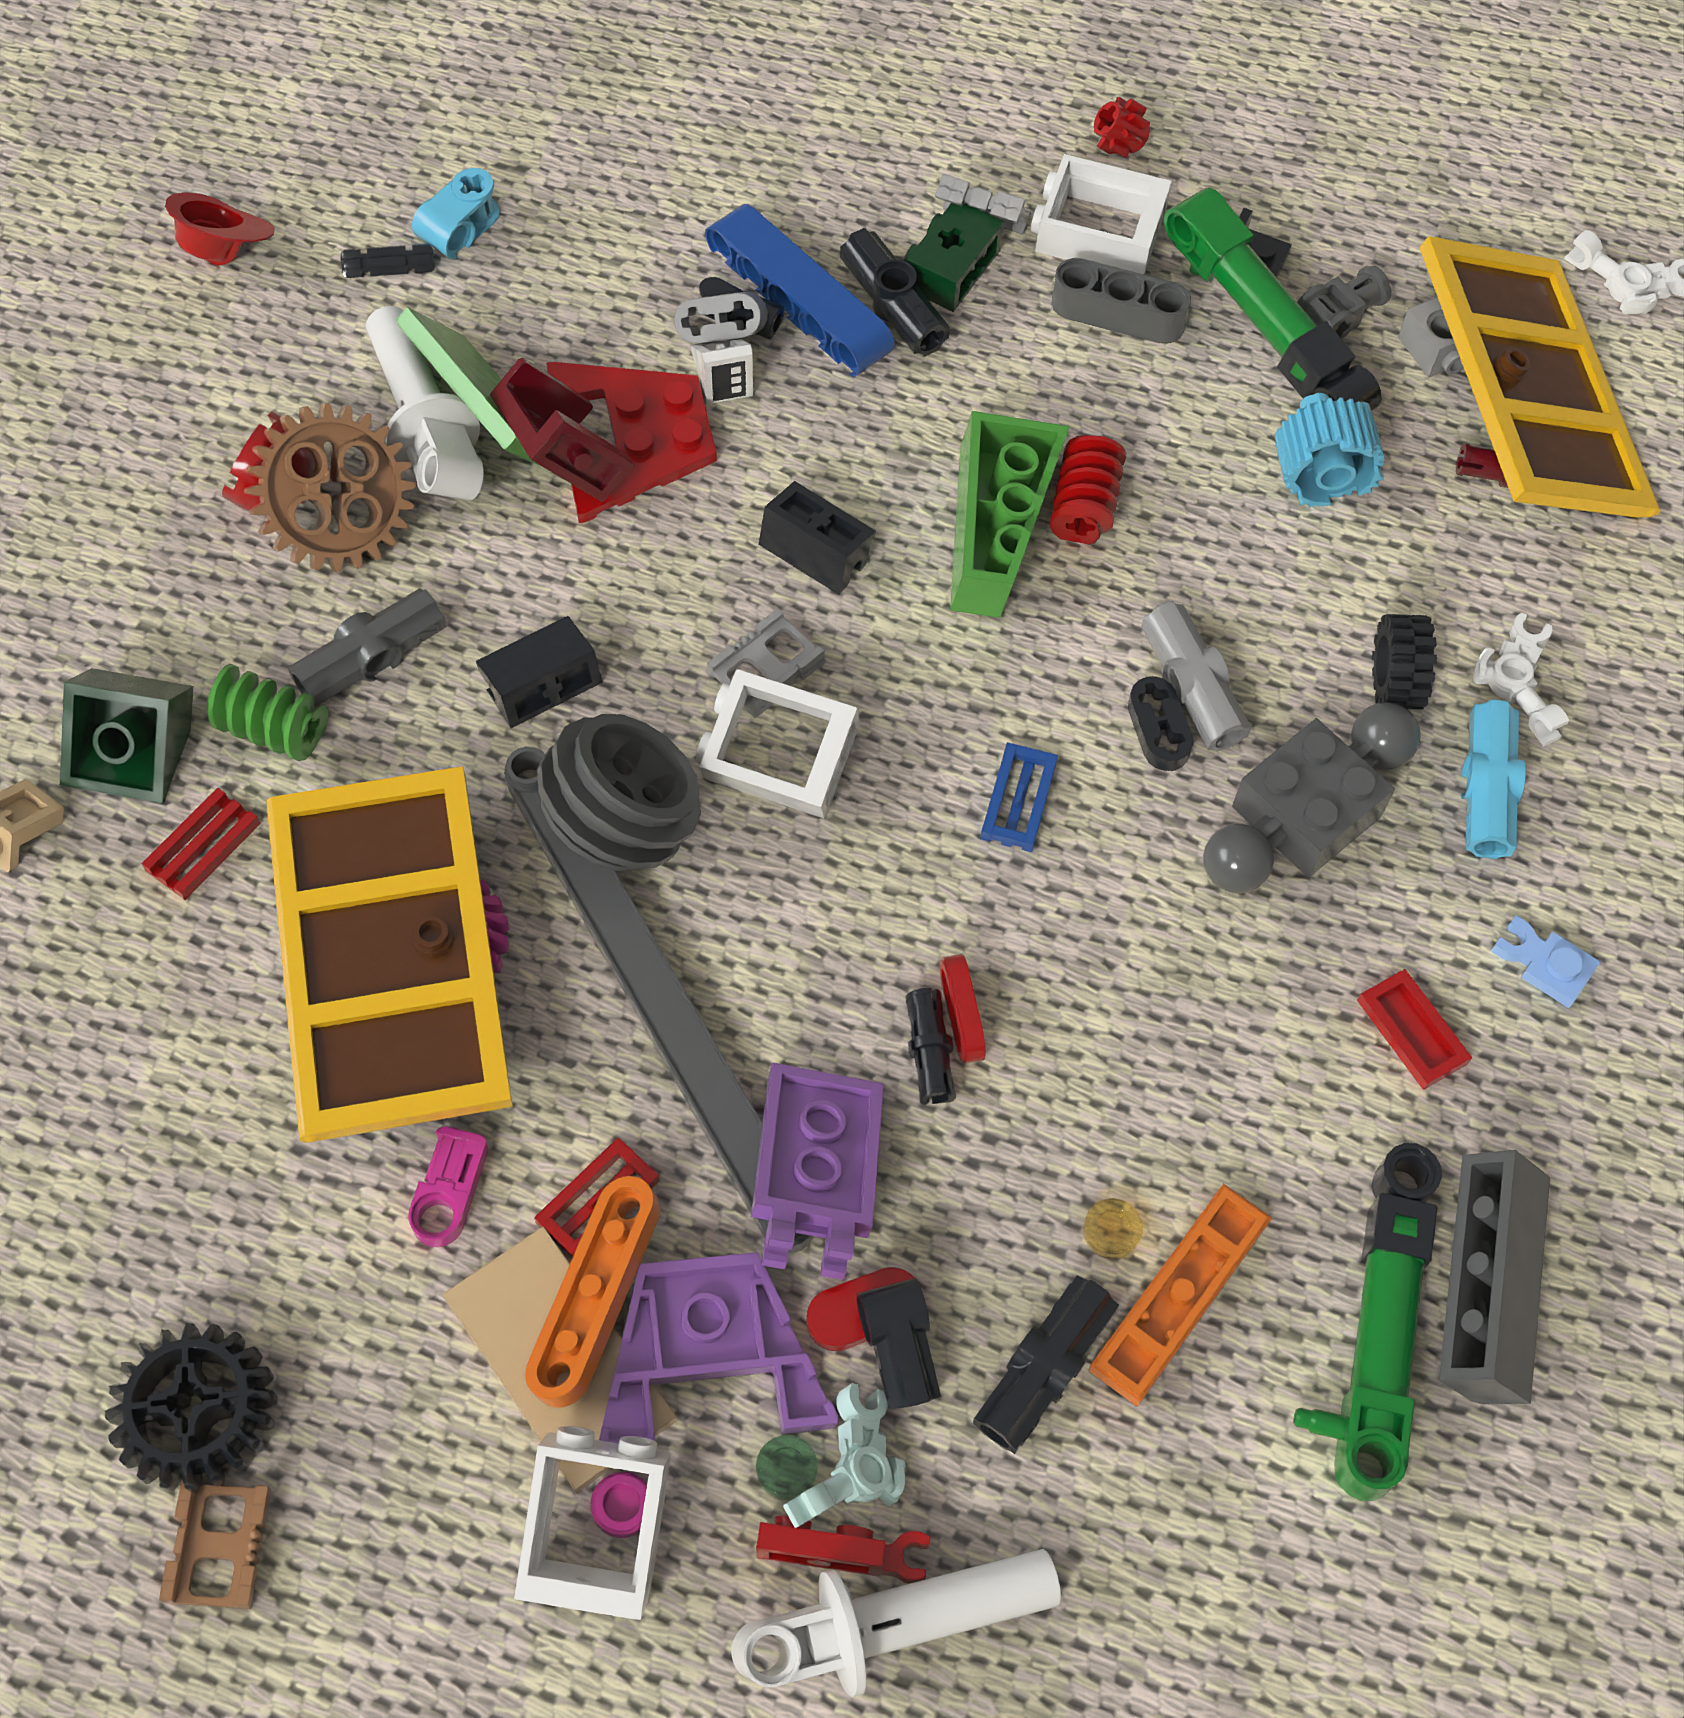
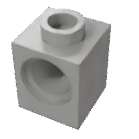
(1430, 339)

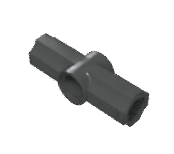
(367, 646)

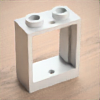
(1107, 187)
(829, 761)
(580, 1585)

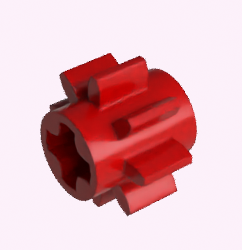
(1122, 127)

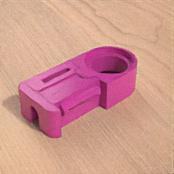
(450, 1182)

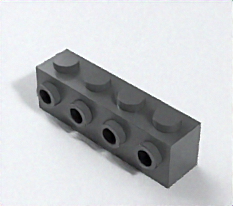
(1495, 1278)

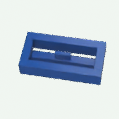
(1009, 836)

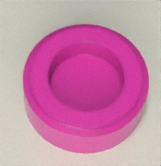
(619, 1504)

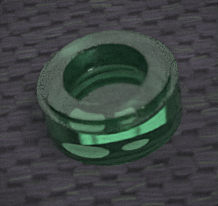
(786, 1467)

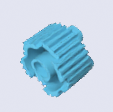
(1329, 450)

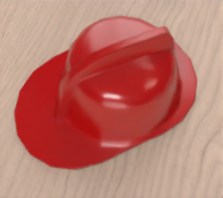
(213, 228)

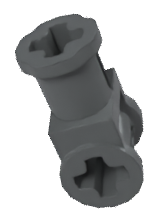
(1344, 303)

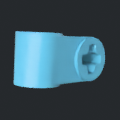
(457, 218)

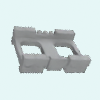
(1003, 206)
(754, 651)

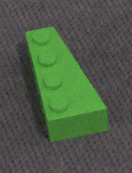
(995, 498)

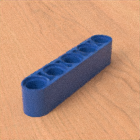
(807, 291)

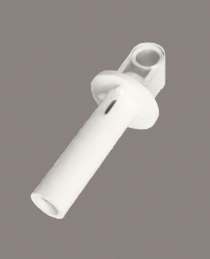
(431, 425)
(847, 1630)

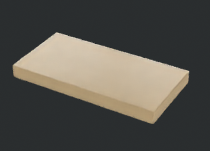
(504, 1314)

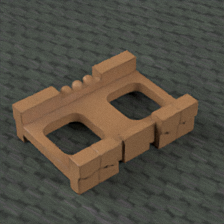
(196, 1544)

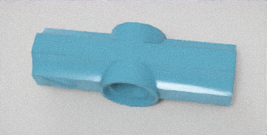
(1493, 780)

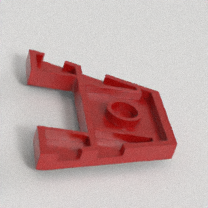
(652, 419)

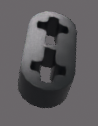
(1170, 719)

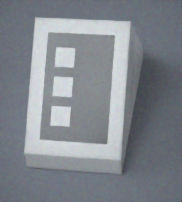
(724, 369)

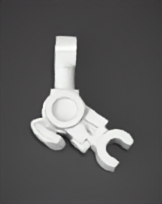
(1628, 282)
(1513, 678)

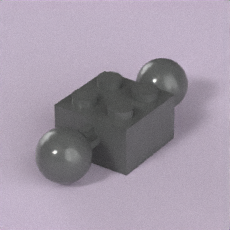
(1312, 797)

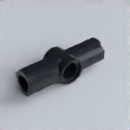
(894, 292)
(1045, 1364)

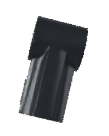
(896, 1327)

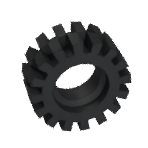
(1404, 660)

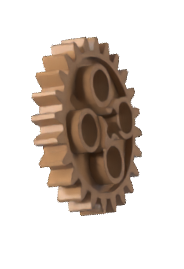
(284, 490)

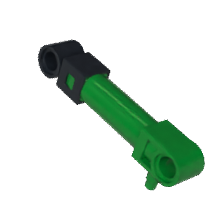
(1219, 247)
(1396, 1251)

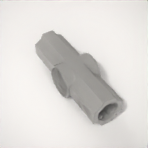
(1197, 676)

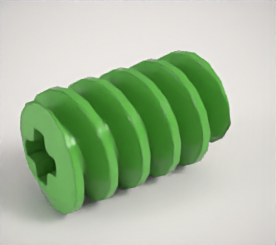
(264, 715)

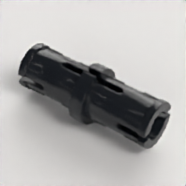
(930, 1046)

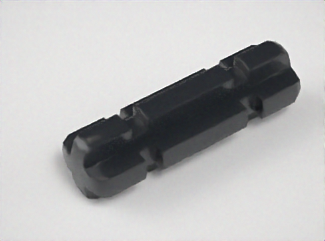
(387, 260)

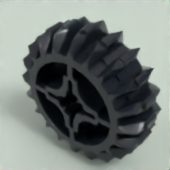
(142, 1406)

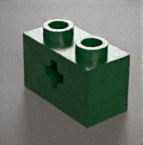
(955, 253)

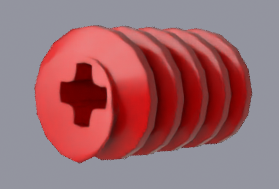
(1087, 488)

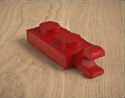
(847, 1550)

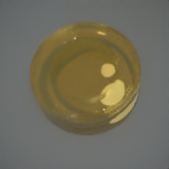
(1112, 1228)

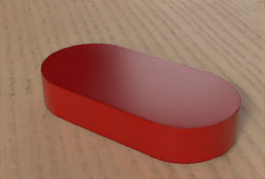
(962, 1008)
(834, 1314)

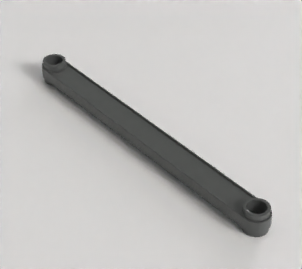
(653, 993)

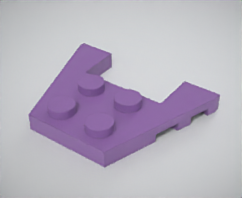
(710, 1323)

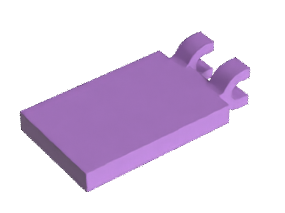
(817, 1163)

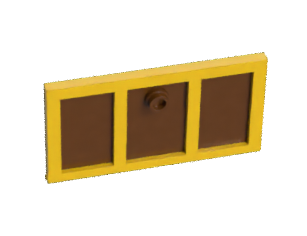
(1538, 380)
(385, 955)

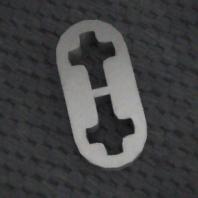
(722, 328)

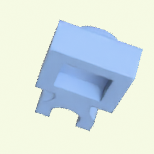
(1552, 964)

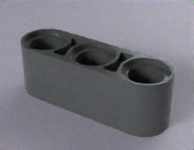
(1120, 300)

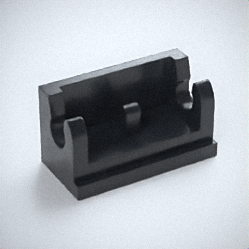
(815, 536)
(540, 671)

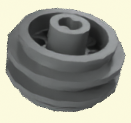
(618, 792)

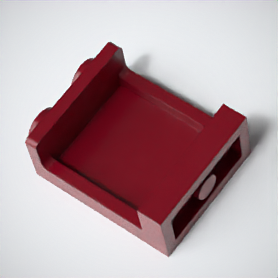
(548, 426)

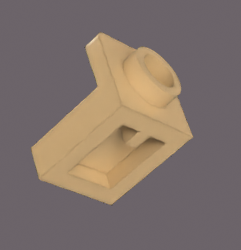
(23, 816)

